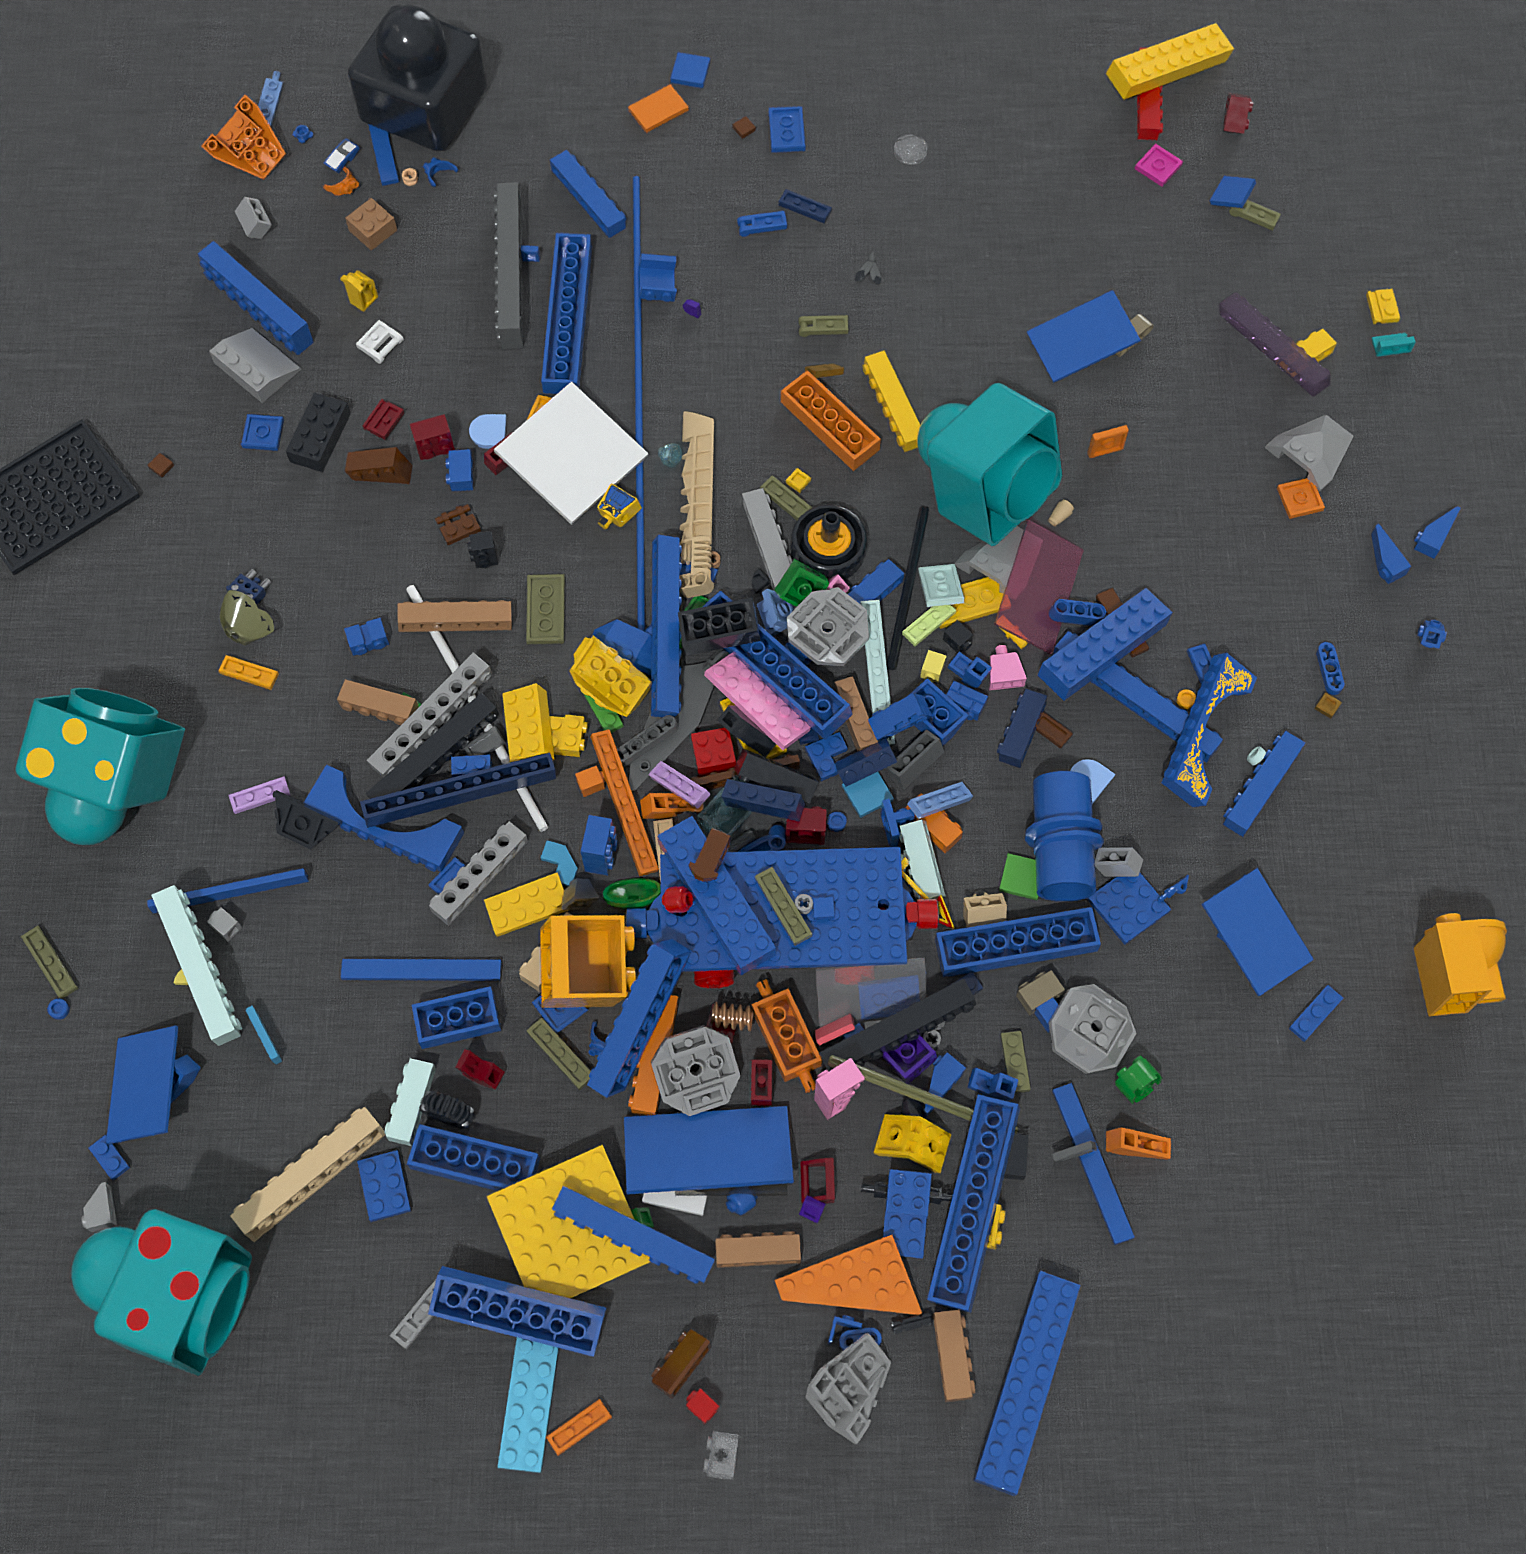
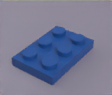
(384, 1186)

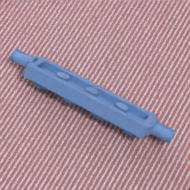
(270, 97)

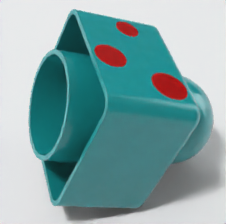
(163, 1288)

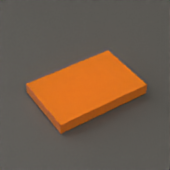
(658, 108)

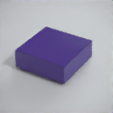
(812, 1209)

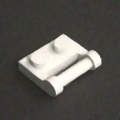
(375, 338)

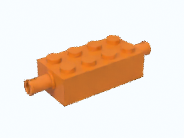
(786, 1035)

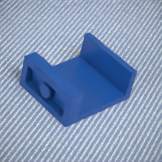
(657, 277)

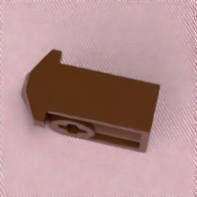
(711, 856)

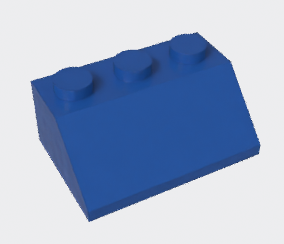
(946, 715)

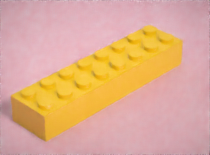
(1169, 61)

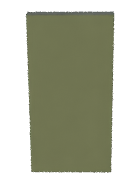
(545, 609)

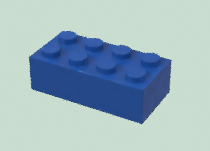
(456, 1017)

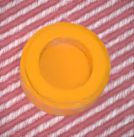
(1186, 699)

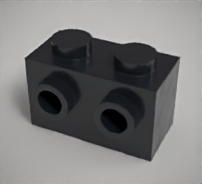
(482, 550)

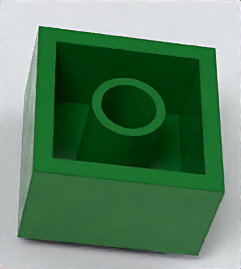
(799, 583)

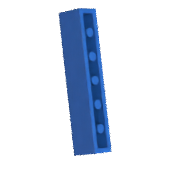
(588, 193)
(1263, 784)

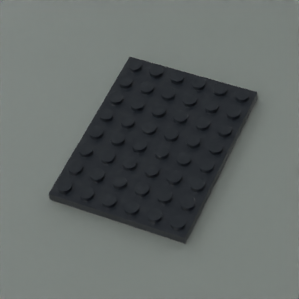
(57, 495)

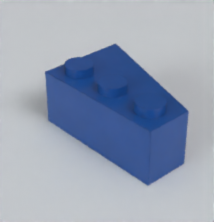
(899, 716)

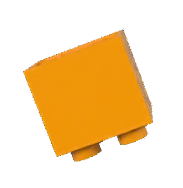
(585, 961)

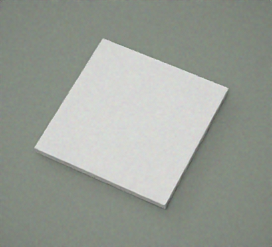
(571, 452)

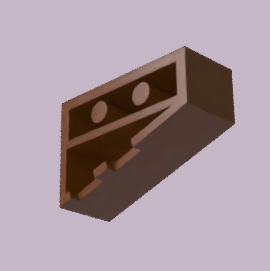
(379, 465)

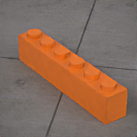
(646, 1093)

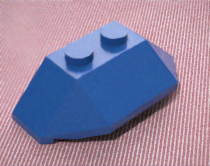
(628, 642)

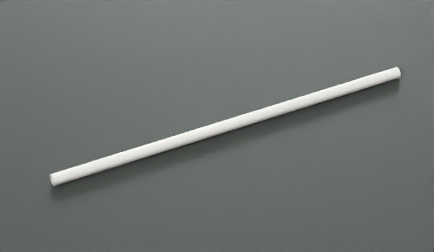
(501, 752)

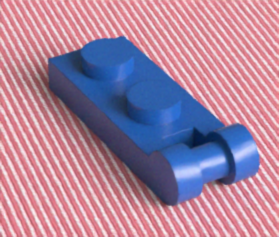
(762, 223)

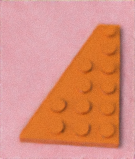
(860, 1278)

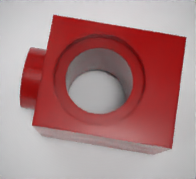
(702, 1405)

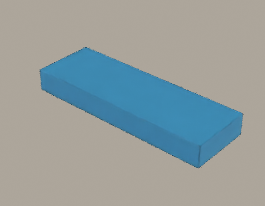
(263, 1035)

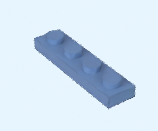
(940, 800)

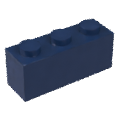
(865, 762)

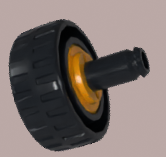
(829, 541)

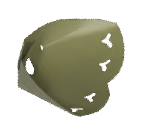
(243, 620)

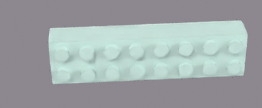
(196, 965)

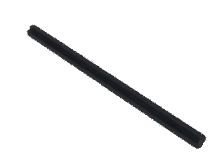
(907, 588)

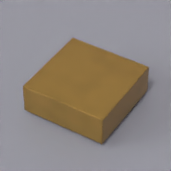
(1328, 705)

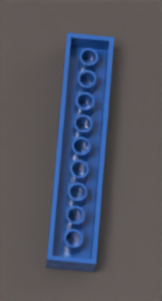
(566, 312)
(791, 680)
(974, 1203)
(1026, 1383)

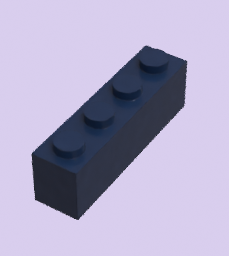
(1022, 729)
(763, 800)

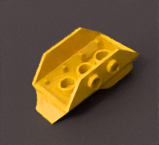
(608, 677)

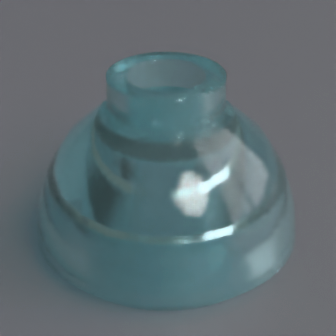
(670, 454)

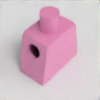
(1005, 670)

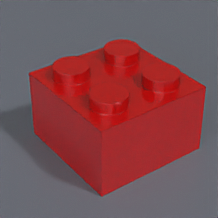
(713, 751)

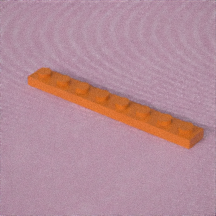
(624, 803)

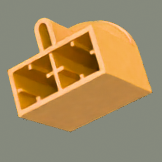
(1460, 964)

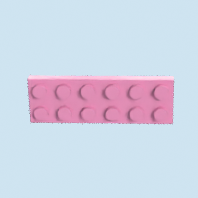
(757, 701)

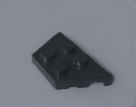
(302, 822)

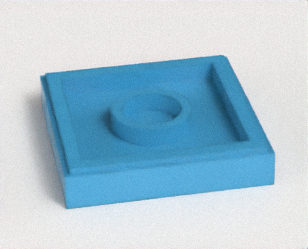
(868, 794)

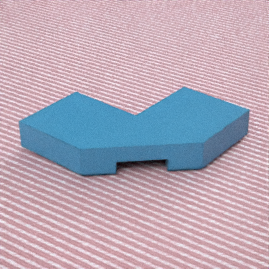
(559, 855)

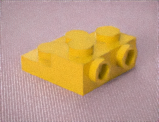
(568, 735)

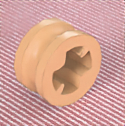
(409, 181)

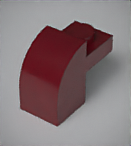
(479, 1070)

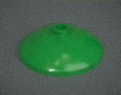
(632, 893)

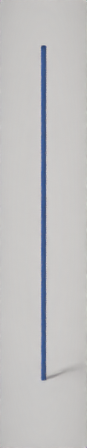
(638, 404)

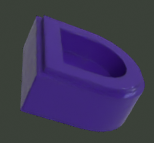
(692, 308)

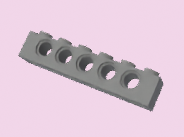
(463, 897)

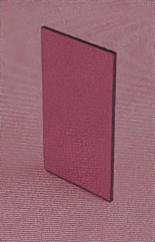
(1038, 578)

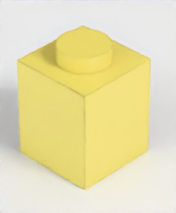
(933, 666)

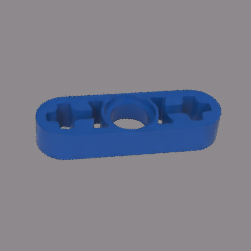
(1328, 676)

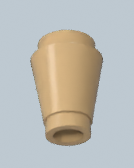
(1061, 512)

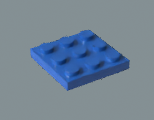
(1128, 906)

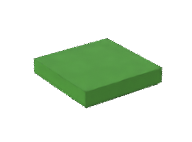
(1019, 877)

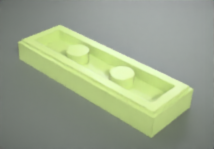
(928, 623)

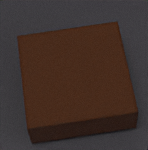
(744, 127)
(160, 465)

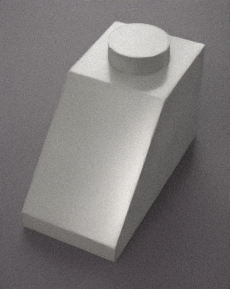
(99, 1210)

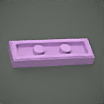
(257, 795)

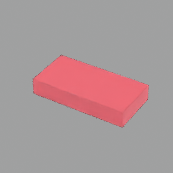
(834, 1029)

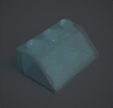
(721, 817)

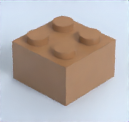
(371, 224)

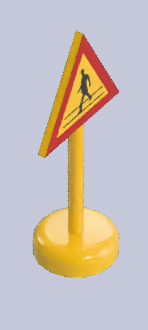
(944, 917)

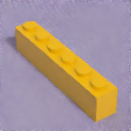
(893, 399)

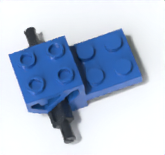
(907, 1208)

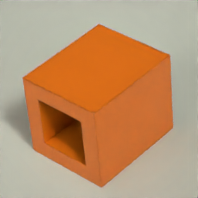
(590, 781)

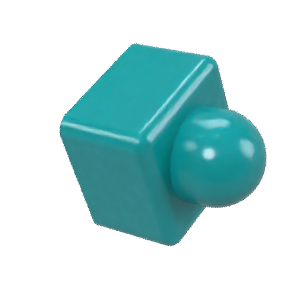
(991, 460)

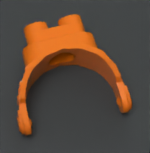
(345, 186)

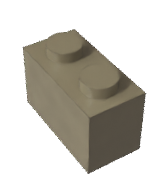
(1039, 991)

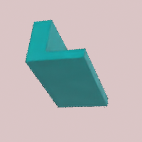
(1393, 344)

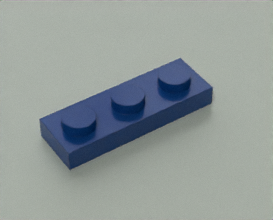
(1315, 1013)

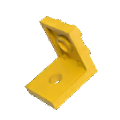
(913, 1141)

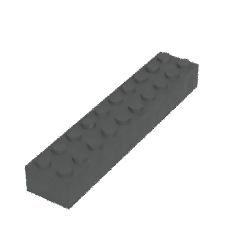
(508, 266)

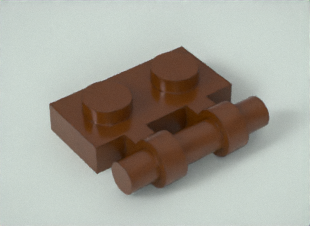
(458, 529)

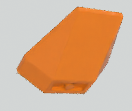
(247, 141)

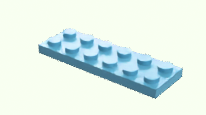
(528, 1406)

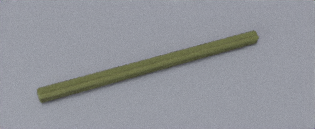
(910, 1091)

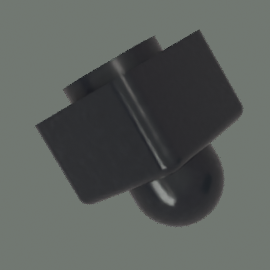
(418, 77)

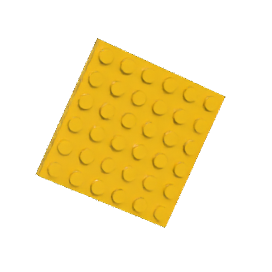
(552, 1251)

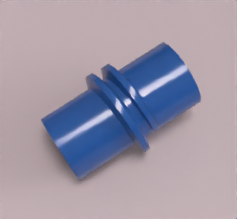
(1064, 836)

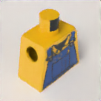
(617, 507)

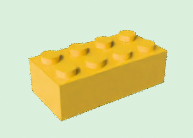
(527, 722)

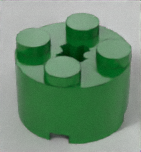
(1137, 1080)

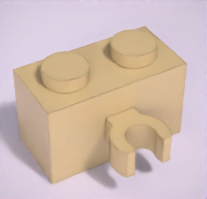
(984, 909)

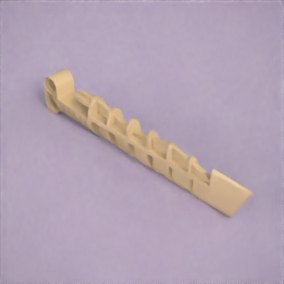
(698, 488)

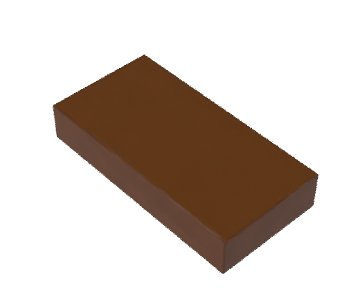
(1053, 730)

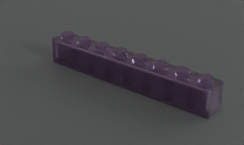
(1275, 344)

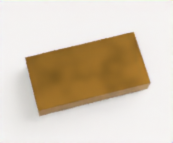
(825, 370)

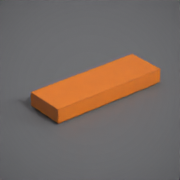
(578, 1427)

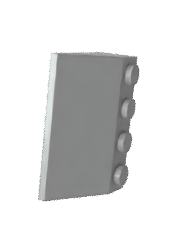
(254, 363)

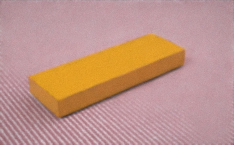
(248, 672)

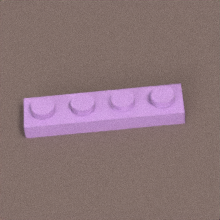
(679, 784)

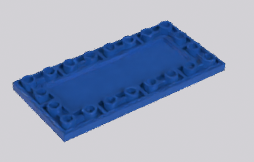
(707, 1150)

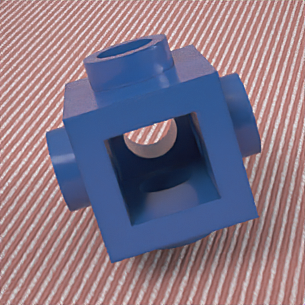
(1431, 639)

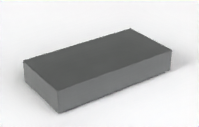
(485, 743)
(1075, 1151)

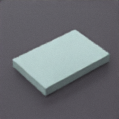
(941, 585)

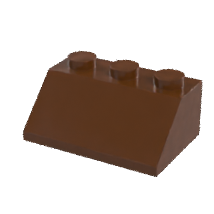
(680, 1363)

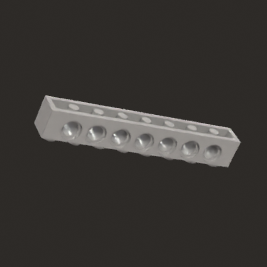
(432, 706)

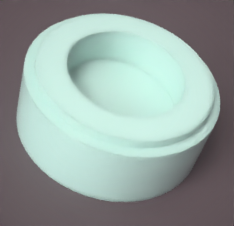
(1256, 755)

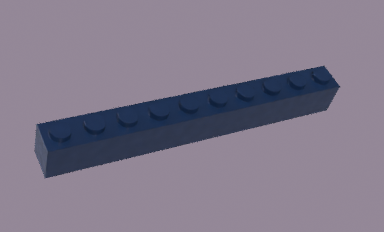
(458, 790)

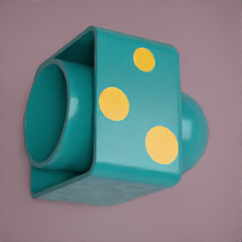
(96, 760)

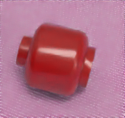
(677, 899)

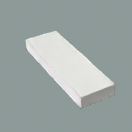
(687, 1204)

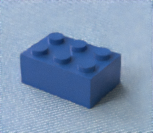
(599, 845)

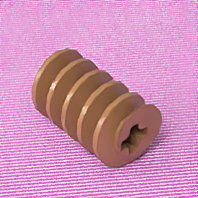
(732, 1016)

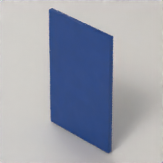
(1083, 336)
(1257, 932)
(142, 1085)

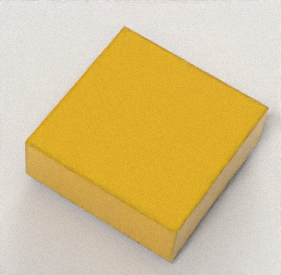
(798, 480)

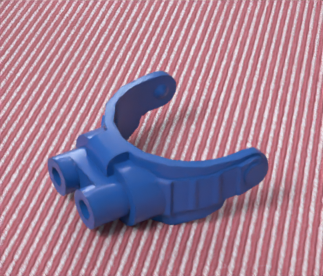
(435, 166)
(596, 1044)

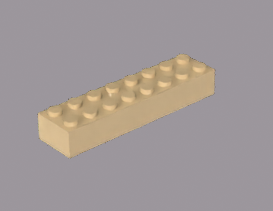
(308, 1174)

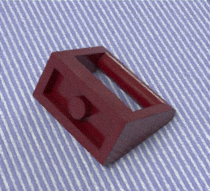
(829, 1179)

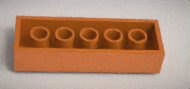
(830, 420)

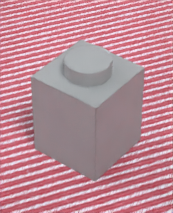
(224, 924)

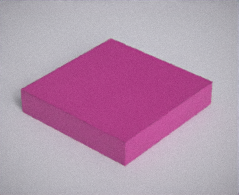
(1158, 165)

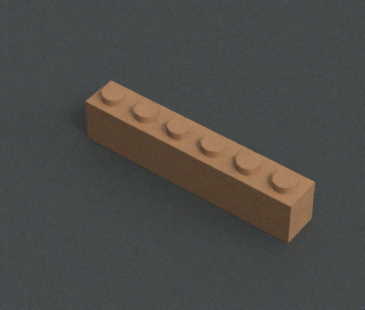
(454, 616)

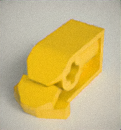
(360, 289)

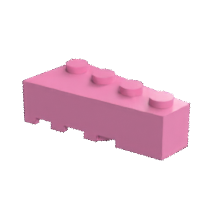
(836, 1088)

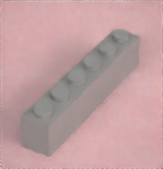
(766, 534)

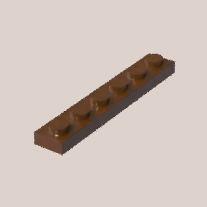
(718, 780)

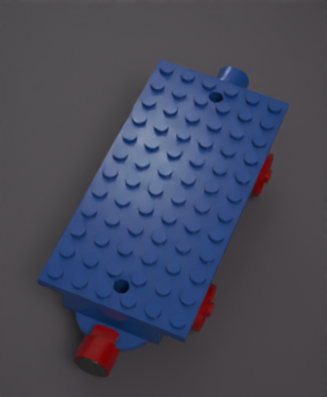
(868, 926)

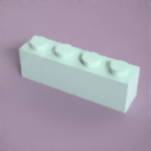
(921, 859)
(405, 1111)

